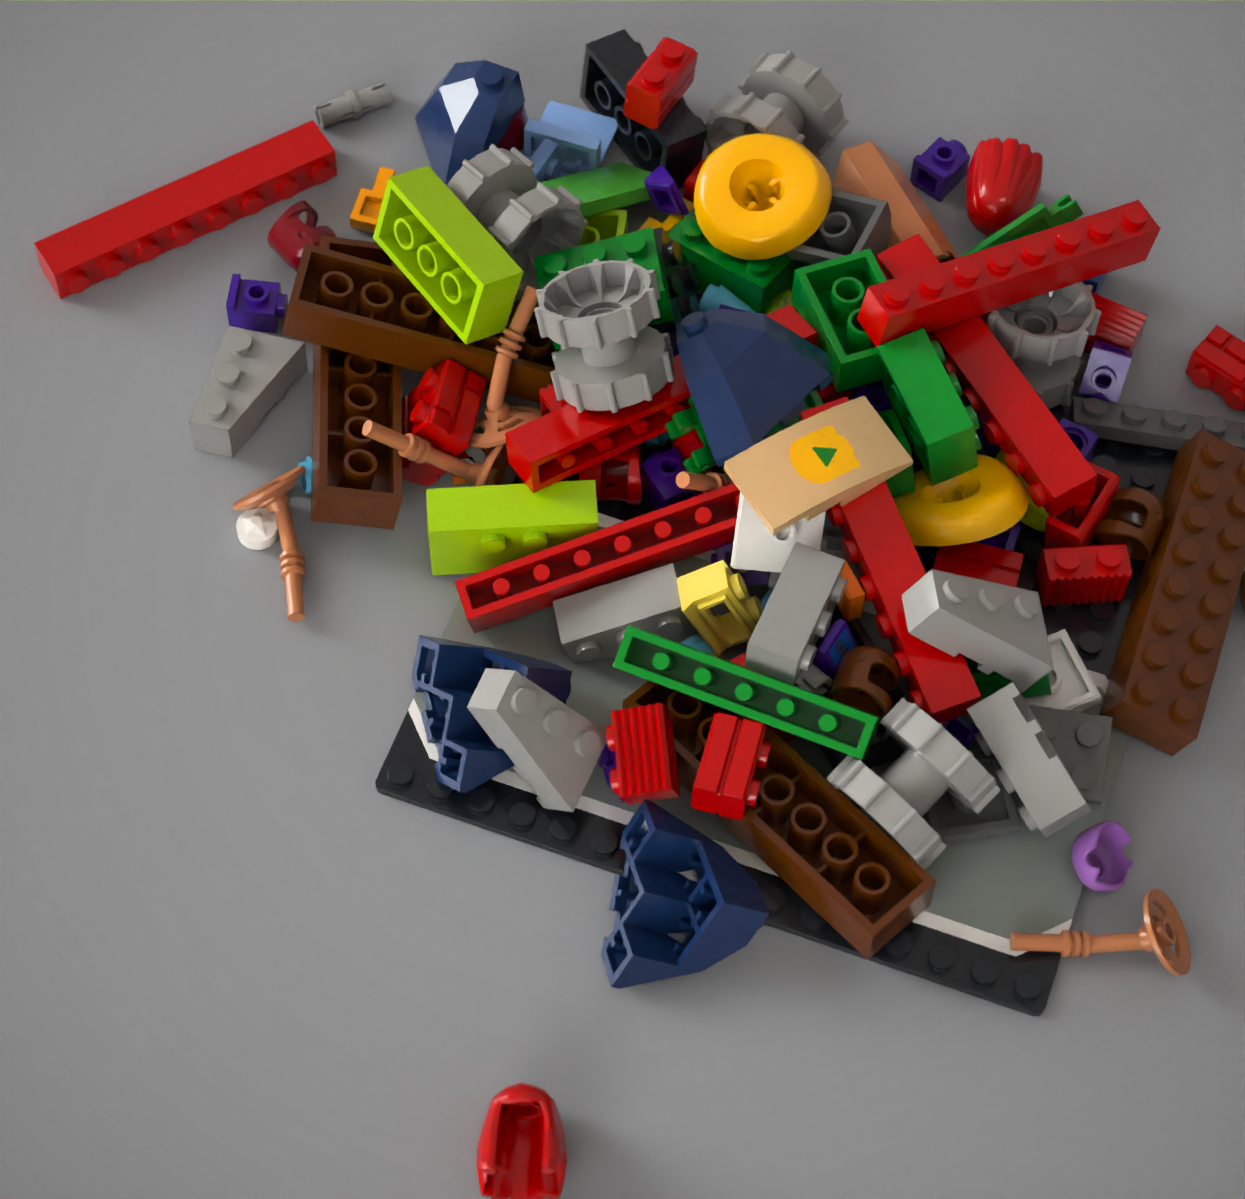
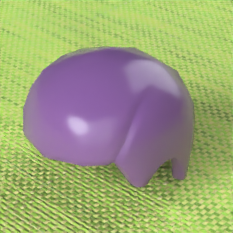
(1100, 856)

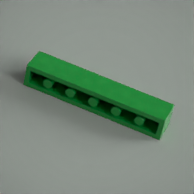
(747, 692)

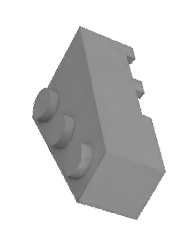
(242, 386)
(796, 614)
(596, 619)
(983, 621)
(540, 735)
(1027, 761)

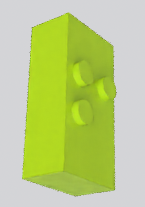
(447, 254)
(500, 523)

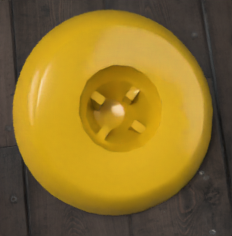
(761, 196)
(965, 506)

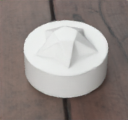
(257, 528)

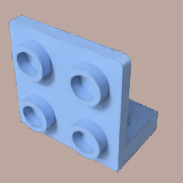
(581, 135)

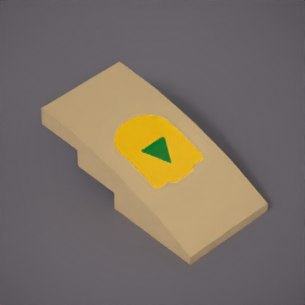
(817, 464)

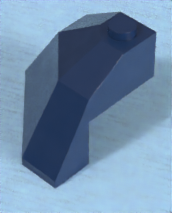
(468, 113)
(746, 375)
(448, 677)
(677, 902)

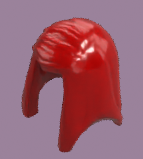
(1001, 183)
(522, 1146)

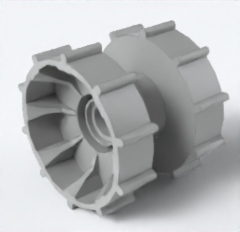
(782, 99)
(517, 208)
(604, 335)
(1048, 338)
(915, 781)

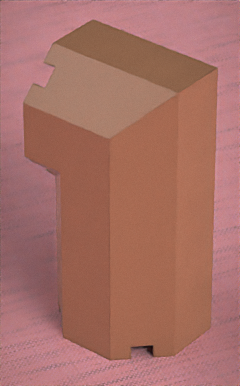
(874, 174)

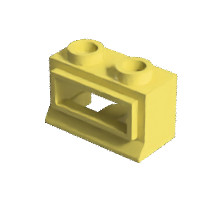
(712, 587)

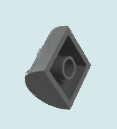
(849, 227)

